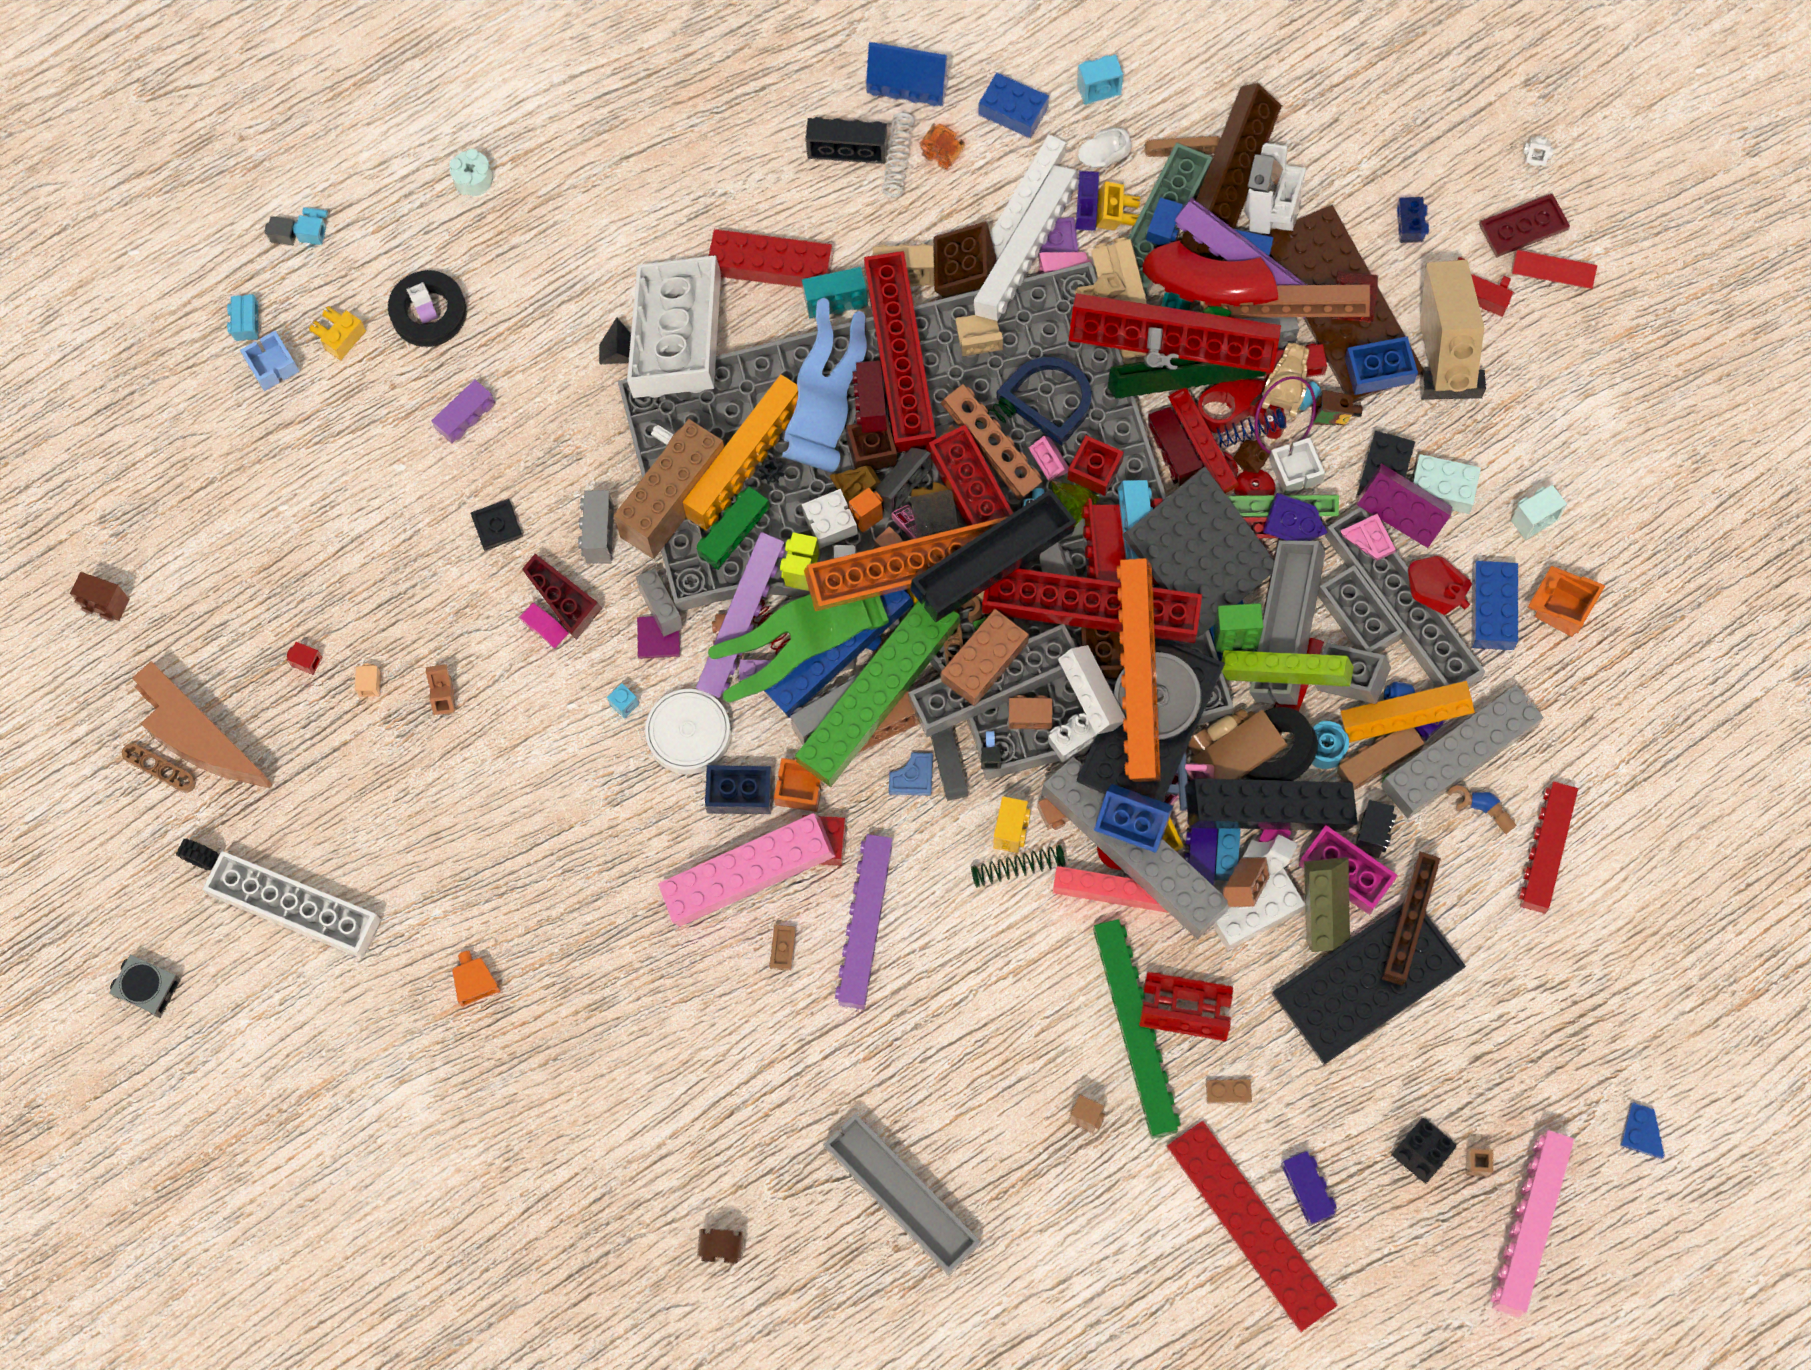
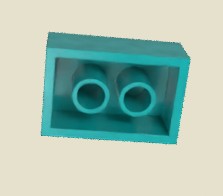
(842, 289)

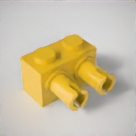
(1110, 207)
(342, 335)

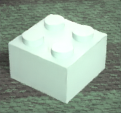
(1538, 511)

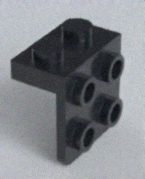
(1424, 1150)

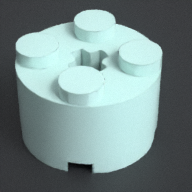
(471, 173)

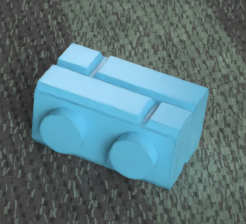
(243, 317)

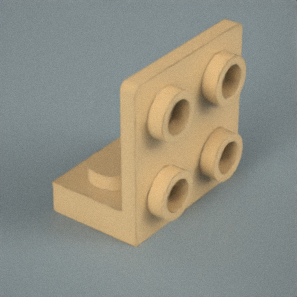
(978, 335)

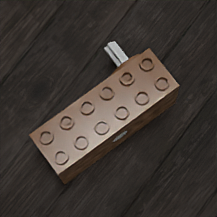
(655, 504)

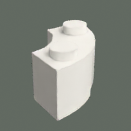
(1277, 851)

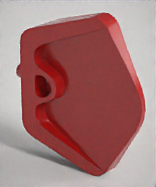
(1438, 584)

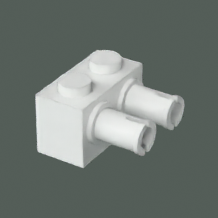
(1072, 737)

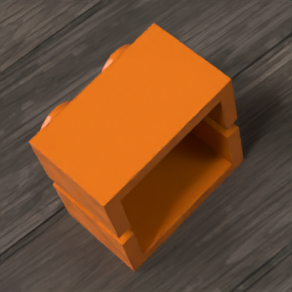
(799, 787)

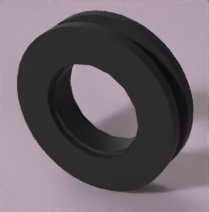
(434, 333)
(1299, 756)

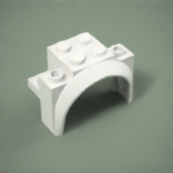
(1282, 209)

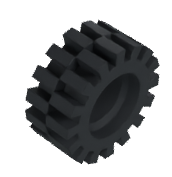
(197, 854)

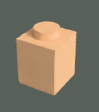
(367, 680)

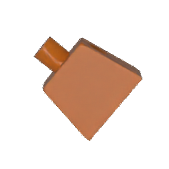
(473, 980)

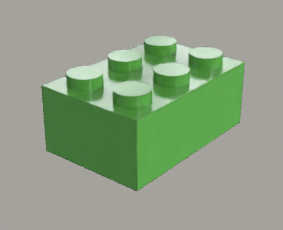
(1238, 627)

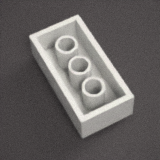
(1275, 905)

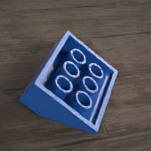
(906, 74)

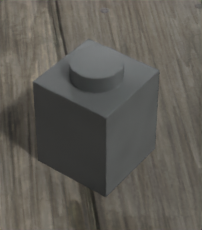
(280, 230)

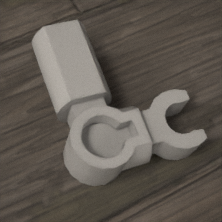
(1153, 358)

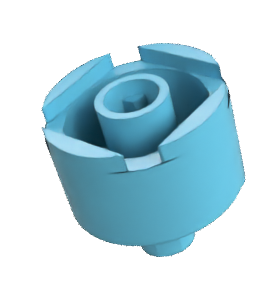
(1337, 741)

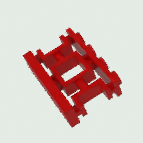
(1185, 1020)

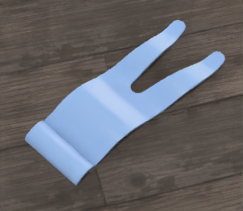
(823, 400)

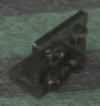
(934, 513)

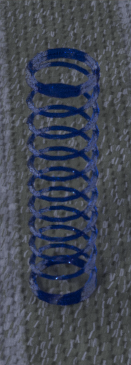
(1282, 425)

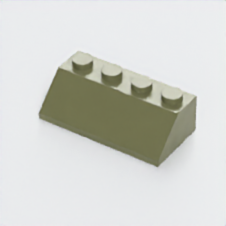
(1327, 903)

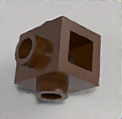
(1251, 456)

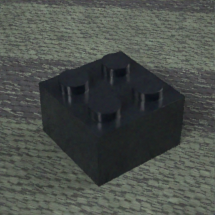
(1374, 828)

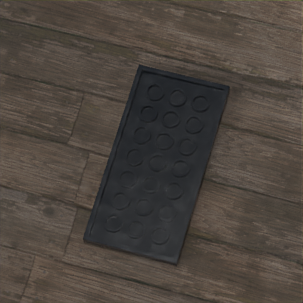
(1107, 756)
(1344, 992)

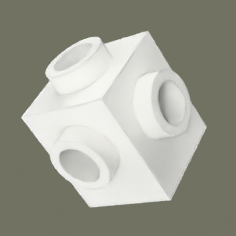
(1538, 158)

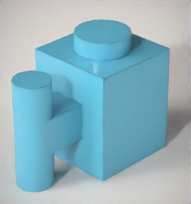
(311, 228)

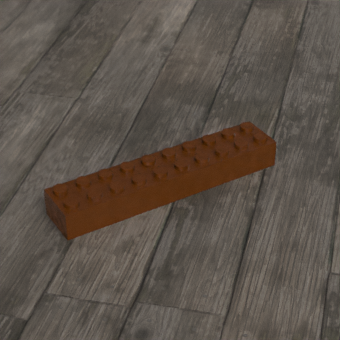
(1230, 169)

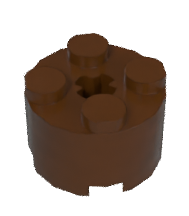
(720, 1245)

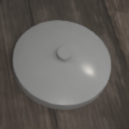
(1177, 695)

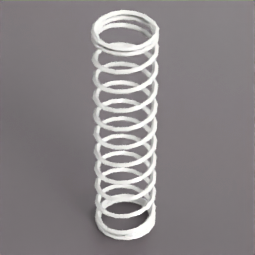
(897, 152)

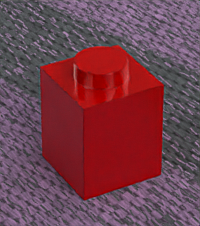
(304, 658)

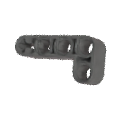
(949, 764)

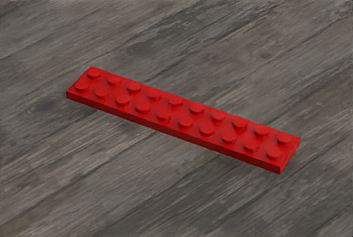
(1251, 1226)

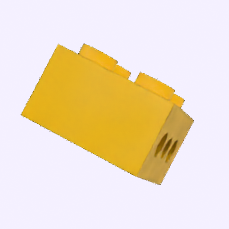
(1010, 825)

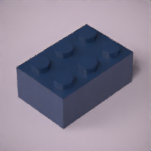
(738, 789)

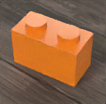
(866, 509)

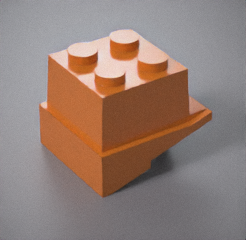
(1565, 600)

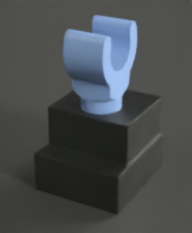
(990, 754)

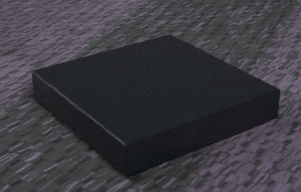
(496, 524)

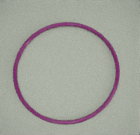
(1265, 395)

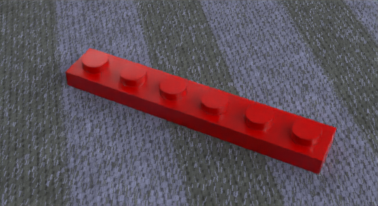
(1203, 439)

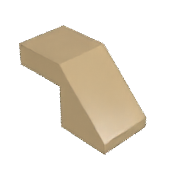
(1106, 286)

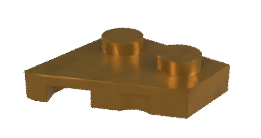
(855, 481)

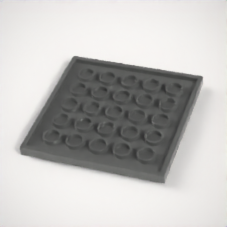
(1201, 546)

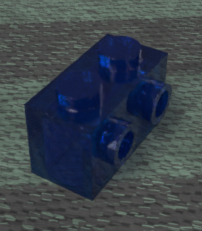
(1411, 219)

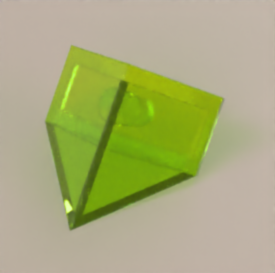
(1073, 498)

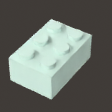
(1448, 481)

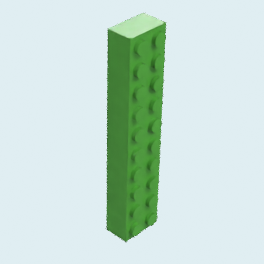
(875, 693)

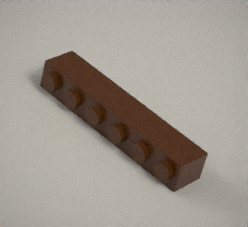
(1411, 918)

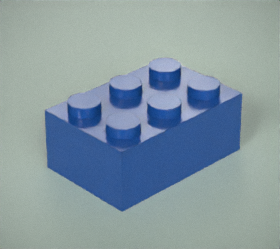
(1013, 105)
(1381, 365)
(1133, 818)

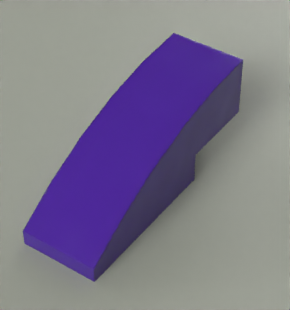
(1087, 201)

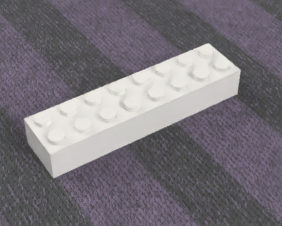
(292, 904)

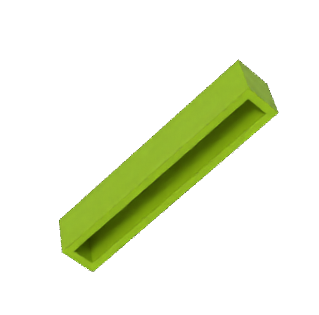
(1287, 668)

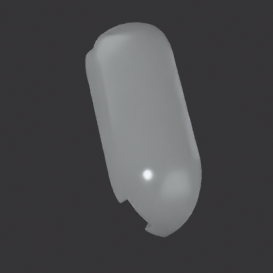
(1057, 561)

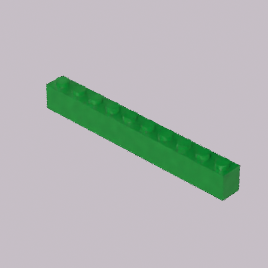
(1138, 1040)

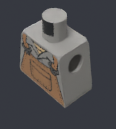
(1265, 174)

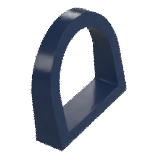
(1058, 434)

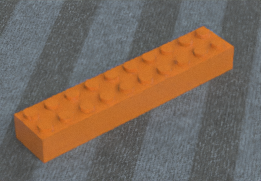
(883, 568)
(1140, 670)

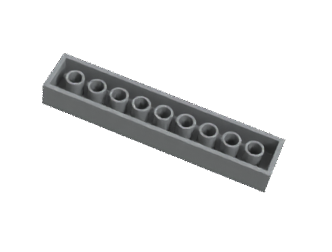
(1424, 630)
(1161, 874)

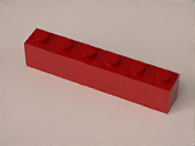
(1548, 848)

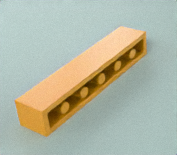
(1407, 711)

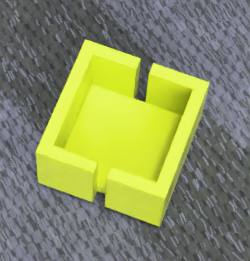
(800, 552)

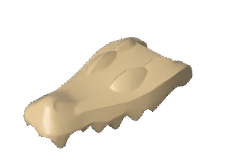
(1291, 392)

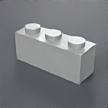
(659, 602)

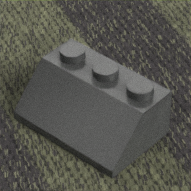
(904, 477)

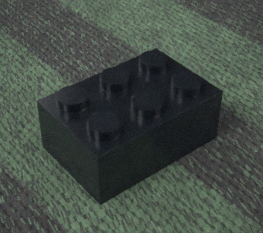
(1391, 452)

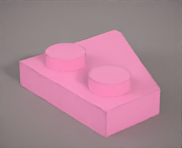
(1370, 537)

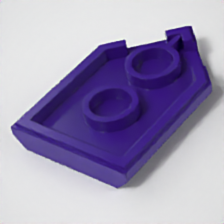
(1293, 520)

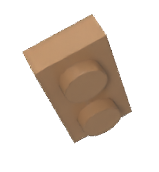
(782, 947)
(1228, 1091)

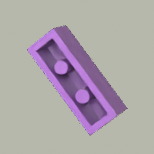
(463, 411)

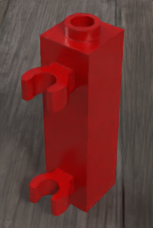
(1492, 296)

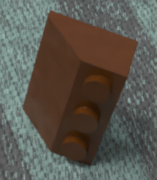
(1105, 649)

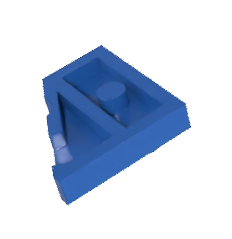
(1642, 1132)

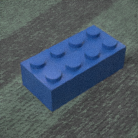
(1494, 605)

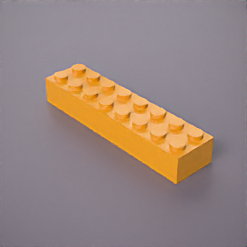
(742, 454)

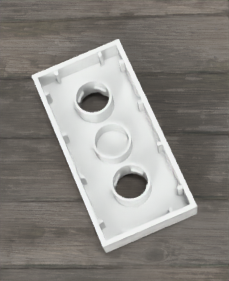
(673, 326)

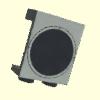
(144, 985)

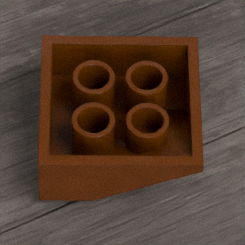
(963, 260)

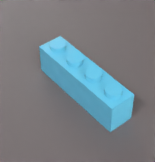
(1134, 504)

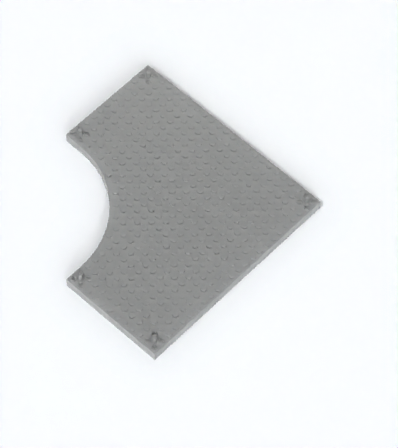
(1031, 328)

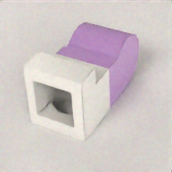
(422, 303)

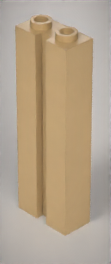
(1121, 259)

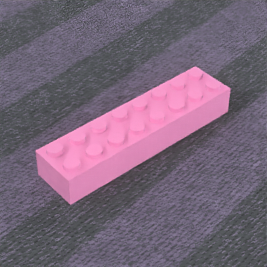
(746, 870)
(1532, 1224)

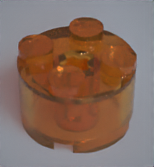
(941, 145)

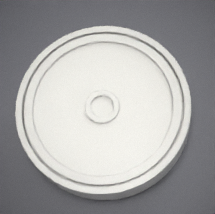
(688, 731)

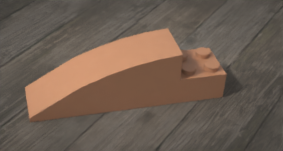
(189, 732)

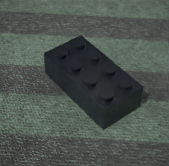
(846, 140)

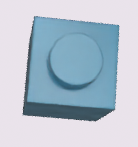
(623, 700)

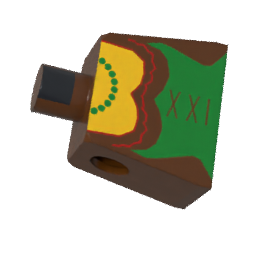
(1335, 408)

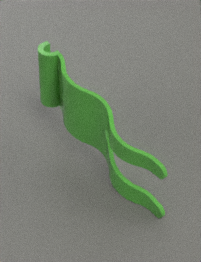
(810, 635)

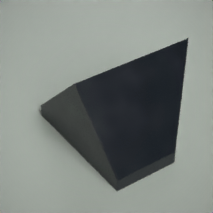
(615, 344)

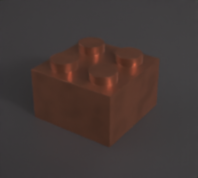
(871, 448)
(99, 597)

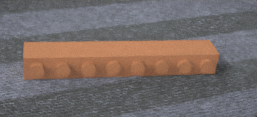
(1309, 302)

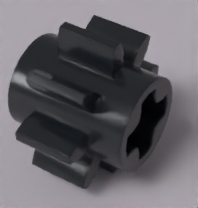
(776, 471)

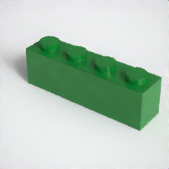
(733, 527)

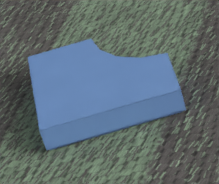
(914, 777)

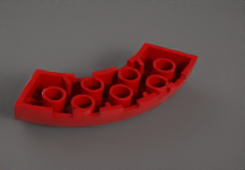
(1210, 279)

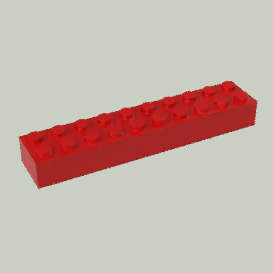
(1185, 333)
(899, 351)
(1088, 603)

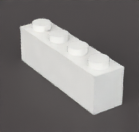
(1092, 689)

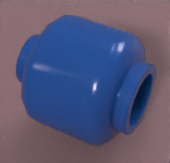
(1398, 689)

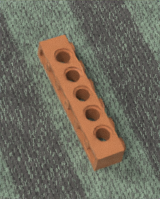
(993, 454)

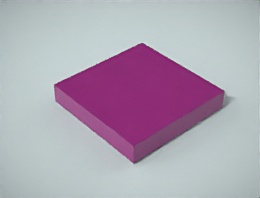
(652, 642)

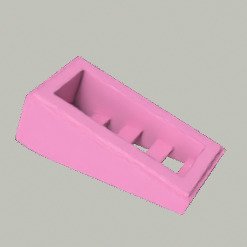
(1201, 771)

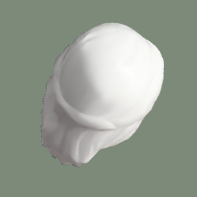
(1105, 148)

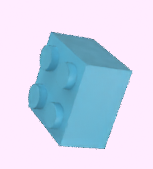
(1099, 79)

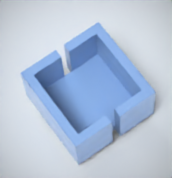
(272, 363)

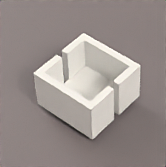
(1297, 469)
(830, 517)

